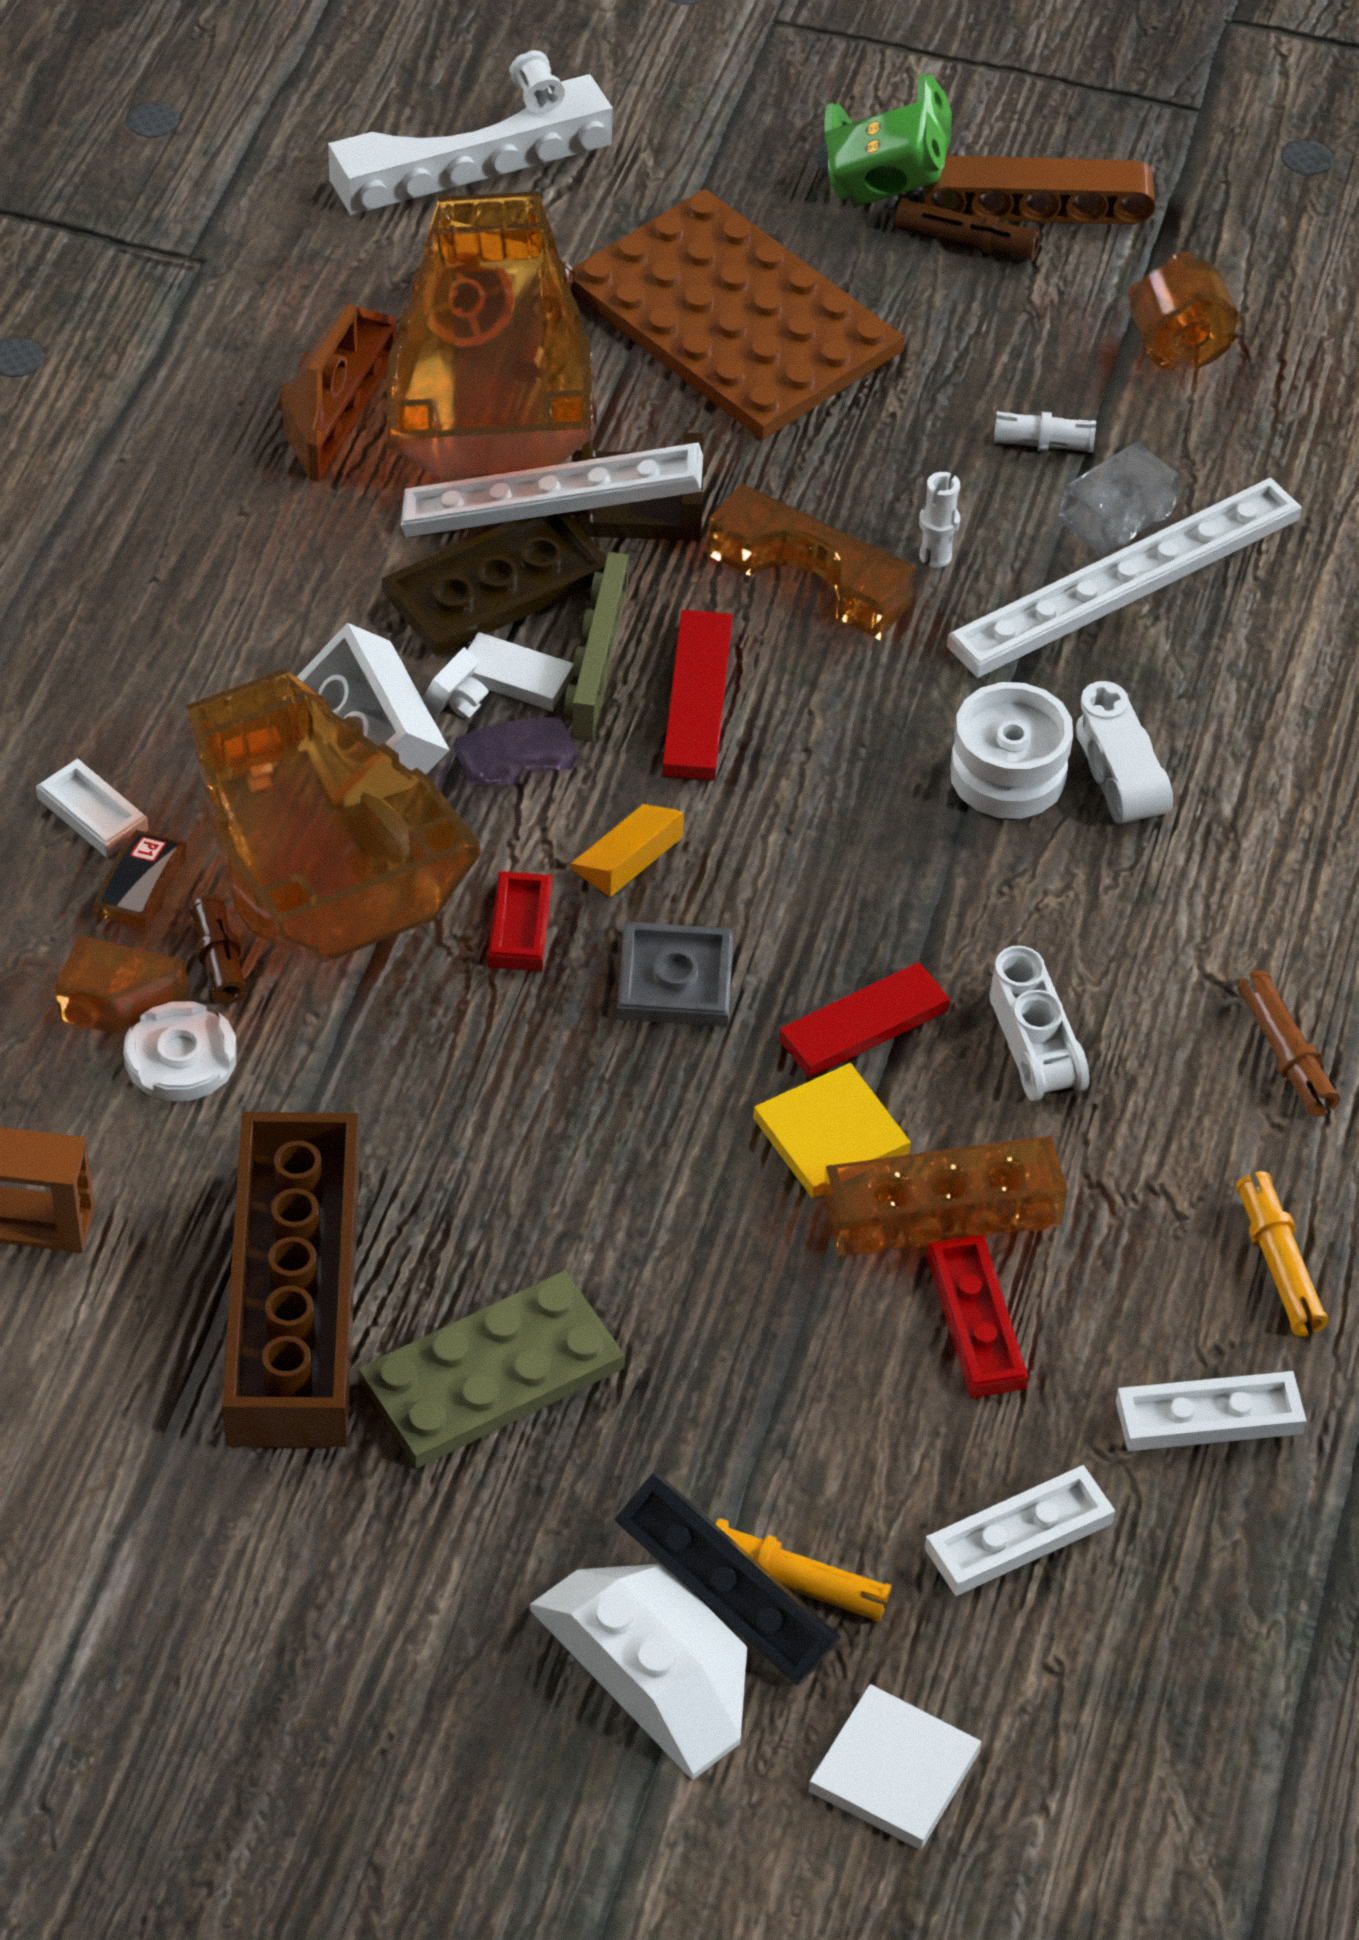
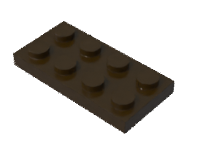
(494, 579)

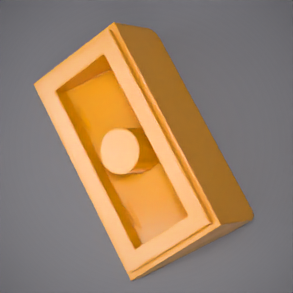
(630, 847)

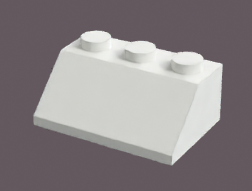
(371, 686)

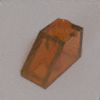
(115, 984)

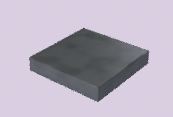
(675, 974)

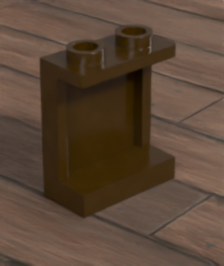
(659, 518)

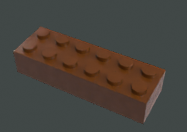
(292, 1281)

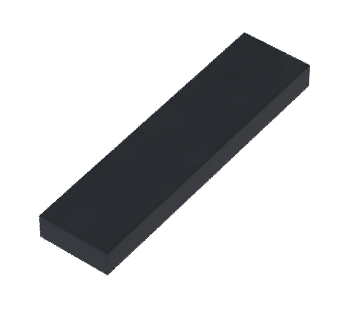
(727, 1578)

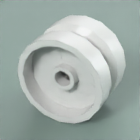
(1011, 750)

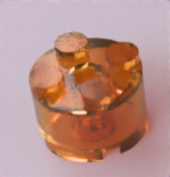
(1184, 312)

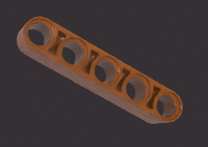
(1045, 189)

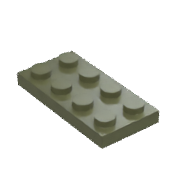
(491, 1368)

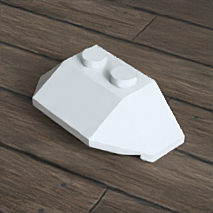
(655, 1656)

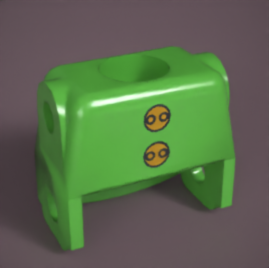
(891, 149)

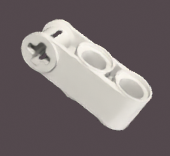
(1121, 755)
(1023, 997)

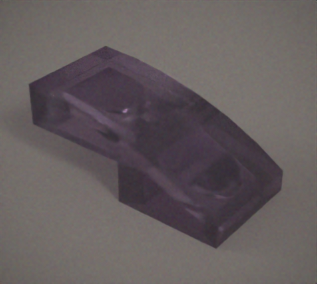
(506, 749)

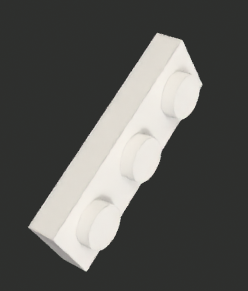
(1210, 1411)
(1019, 1530)

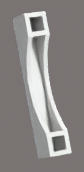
(389, 169)

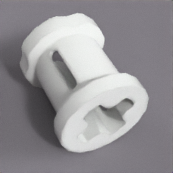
(535, 85)

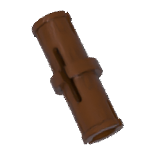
(218, 949)

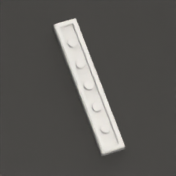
(552, 490)

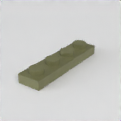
(594, 660)

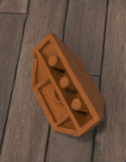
(335, 385)

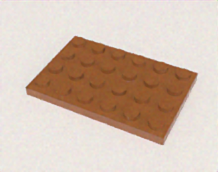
(734, 313)

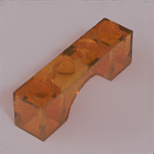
(762, 533)

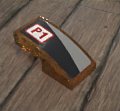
(139, 878)

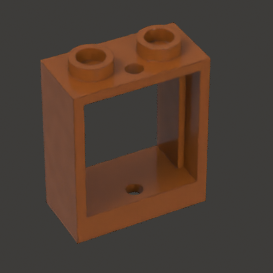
(38, 1217)

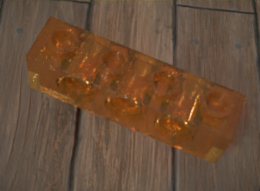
(967, 1176)

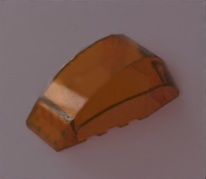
(490, 346)
(319, 823)

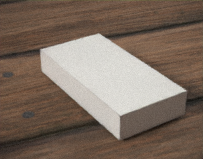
(520, 671)
(91, 807)

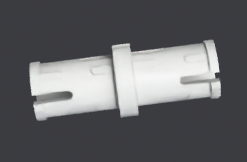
(1045, 431)
(939, 519)

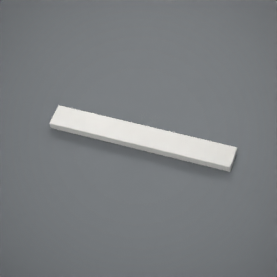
(1123, 577)

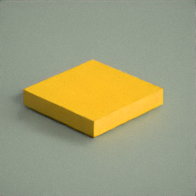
(829, 1124)

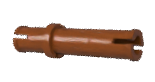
(1298, 1060)

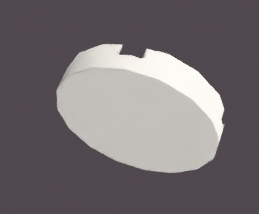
(180, 1051)

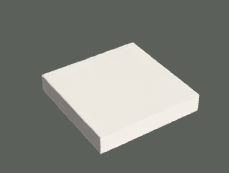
(895, 1766)

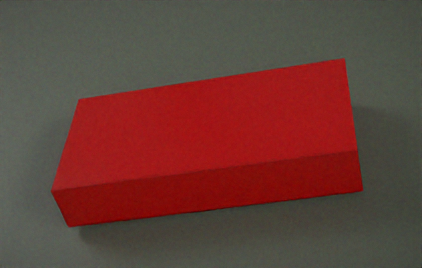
(520, 921)

